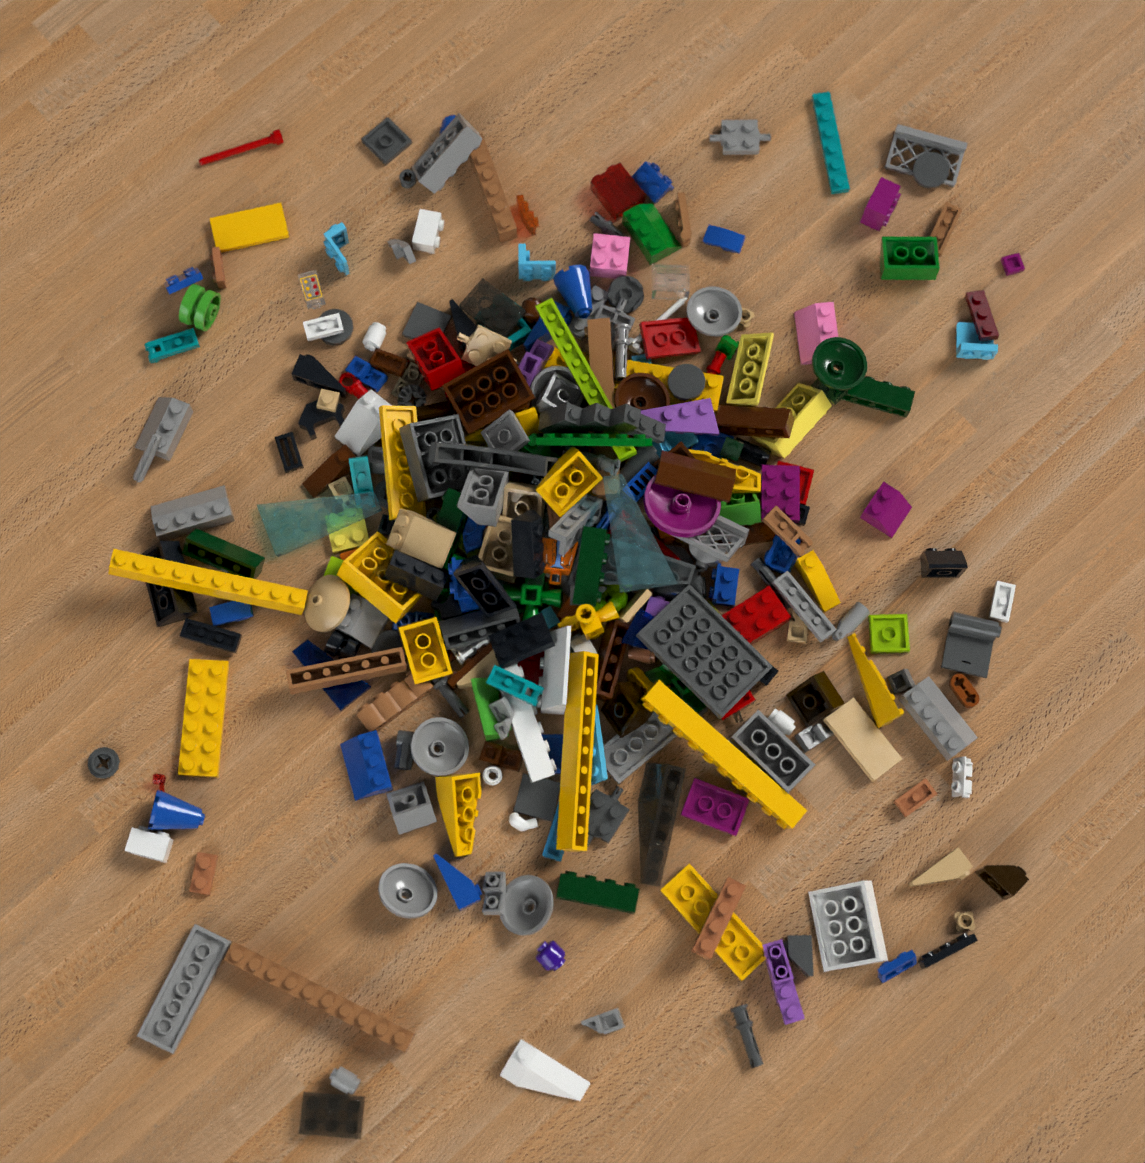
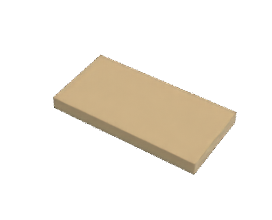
(862, 739)

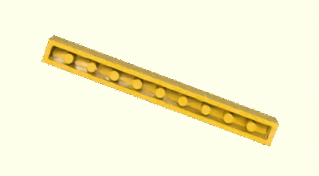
(207, 582)
(577, 752)
(723, 754)

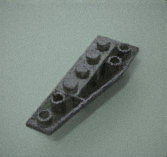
(656, 818)

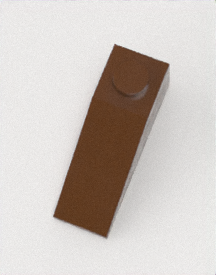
(331, 470)

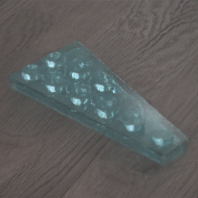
(304, 521)

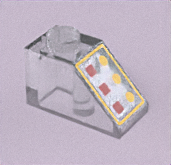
(311, 289)

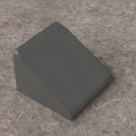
(901, 681)

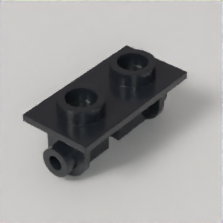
(754, 453)

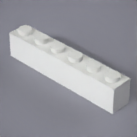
(529, 735)

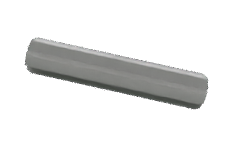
(147, 457)

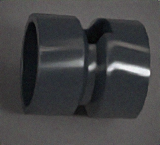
(336, 643)

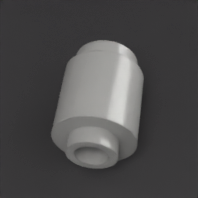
(344, 1080)

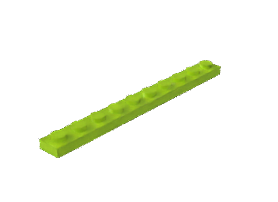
(578, 365)

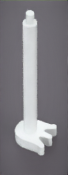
(634, 343)

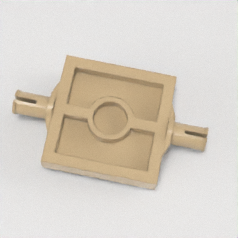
(483, 345)

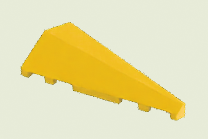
(878, 696)

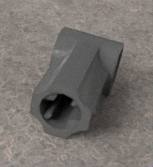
(403, 756)

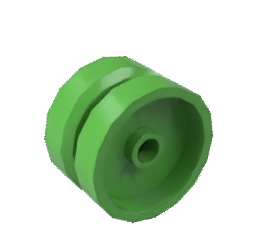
(199, 307)

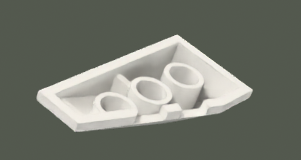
(539, 1072)

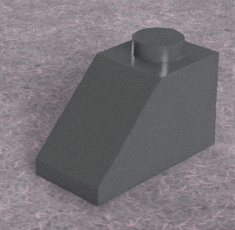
(800, 952)

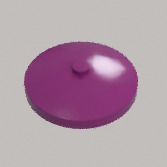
(679, 511)

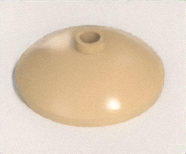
(327, 603)

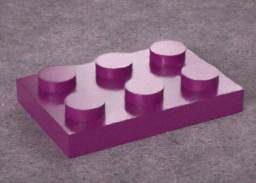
(782, 489)
(715, 807)

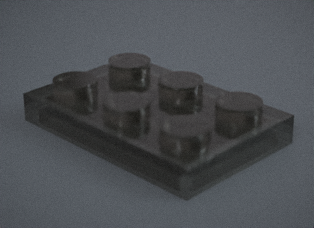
(492, 308)
(332, 1115)

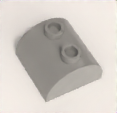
(704, 559)

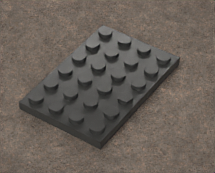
(704, 651)

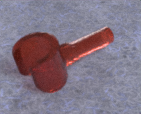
(159, 779)

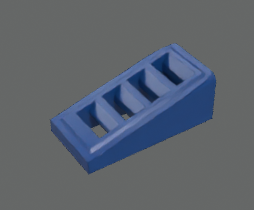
(637, 477)

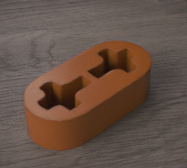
(960, 693)

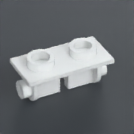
(464, 652)
(961, 769)

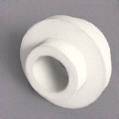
(492, 769)

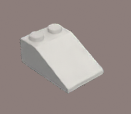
(362, 424)

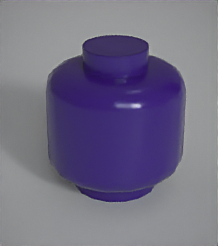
(550, 955)

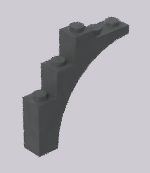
(596, 417)
(491, 458)

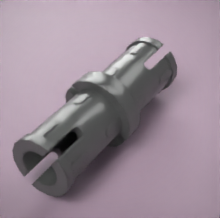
(606, 226)

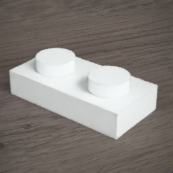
(323, 327)
(1002, 601)

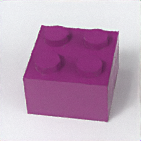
(881, 204)

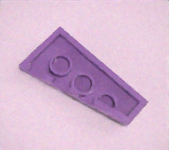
(686, 417)

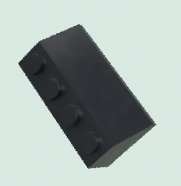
(168, 603)

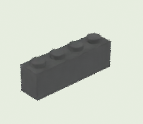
(475, 627)

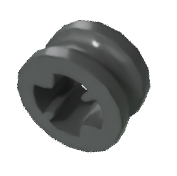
(409, 173)

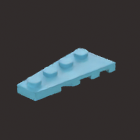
(599, 770)

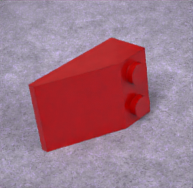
(435, 358)

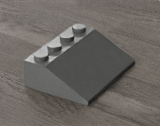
(429, 477)

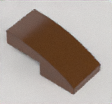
(501, 756)

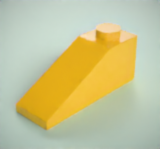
(817, 580)

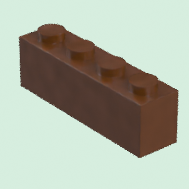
(755, 421)
(610, 658)

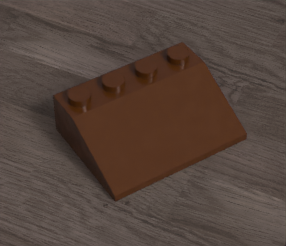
(488, 391)

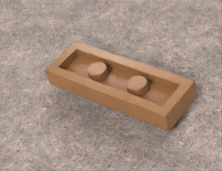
(945, 225)

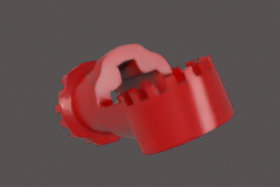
(356, 388)

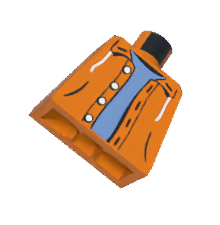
(556, 564)

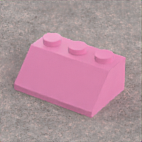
(814, 326)

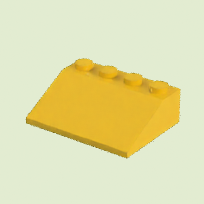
(365, 573)

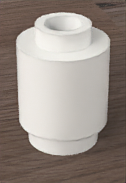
(374, 336)
(782, 721)

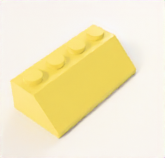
(750, 369)
(807, 407)

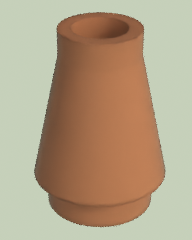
(642, 655)

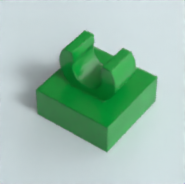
(727, 346)

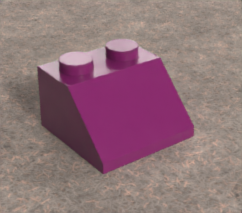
(886, 510)

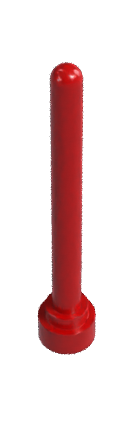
(275, 138)

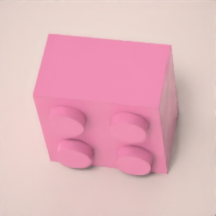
(609, 256)

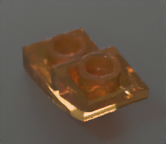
(526, 216)

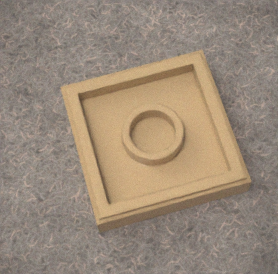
(634, 605)

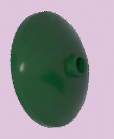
(843, 355)

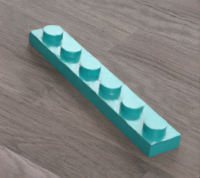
(830, 143)

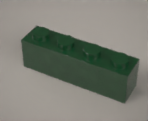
(882, 396)
(452, 518)
(222, 554)
(590, 566)
(598, 893)

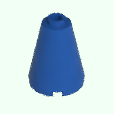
(575, 289)
(174, 813)

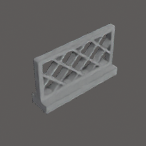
(928, 140)
(723, 530)

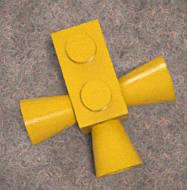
(590, 620)

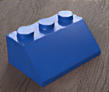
(366, 765)

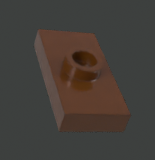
(389, 362)

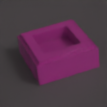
(1012, 264)

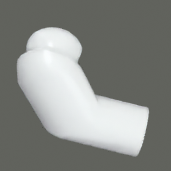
(521, 824)

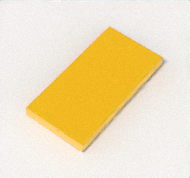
(249, 227)

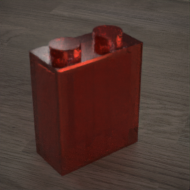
(617, 190)

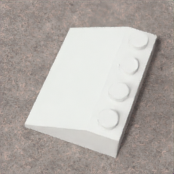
(555, 673)
(847, 926)

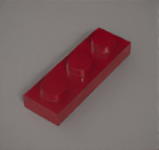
(981, 316)

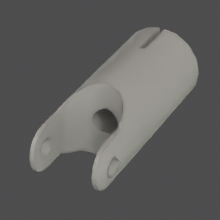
(851, 621)

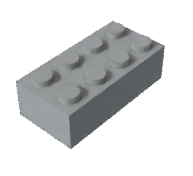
(772, 751)

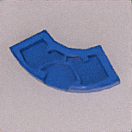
(473, 535)

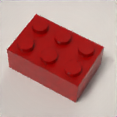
(758, 615)

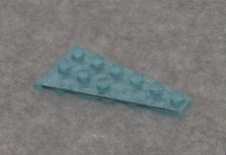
(636, 551)

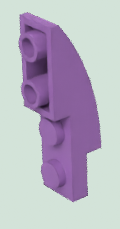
(535, 360)
(782, 982)

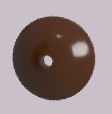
(642, 389)

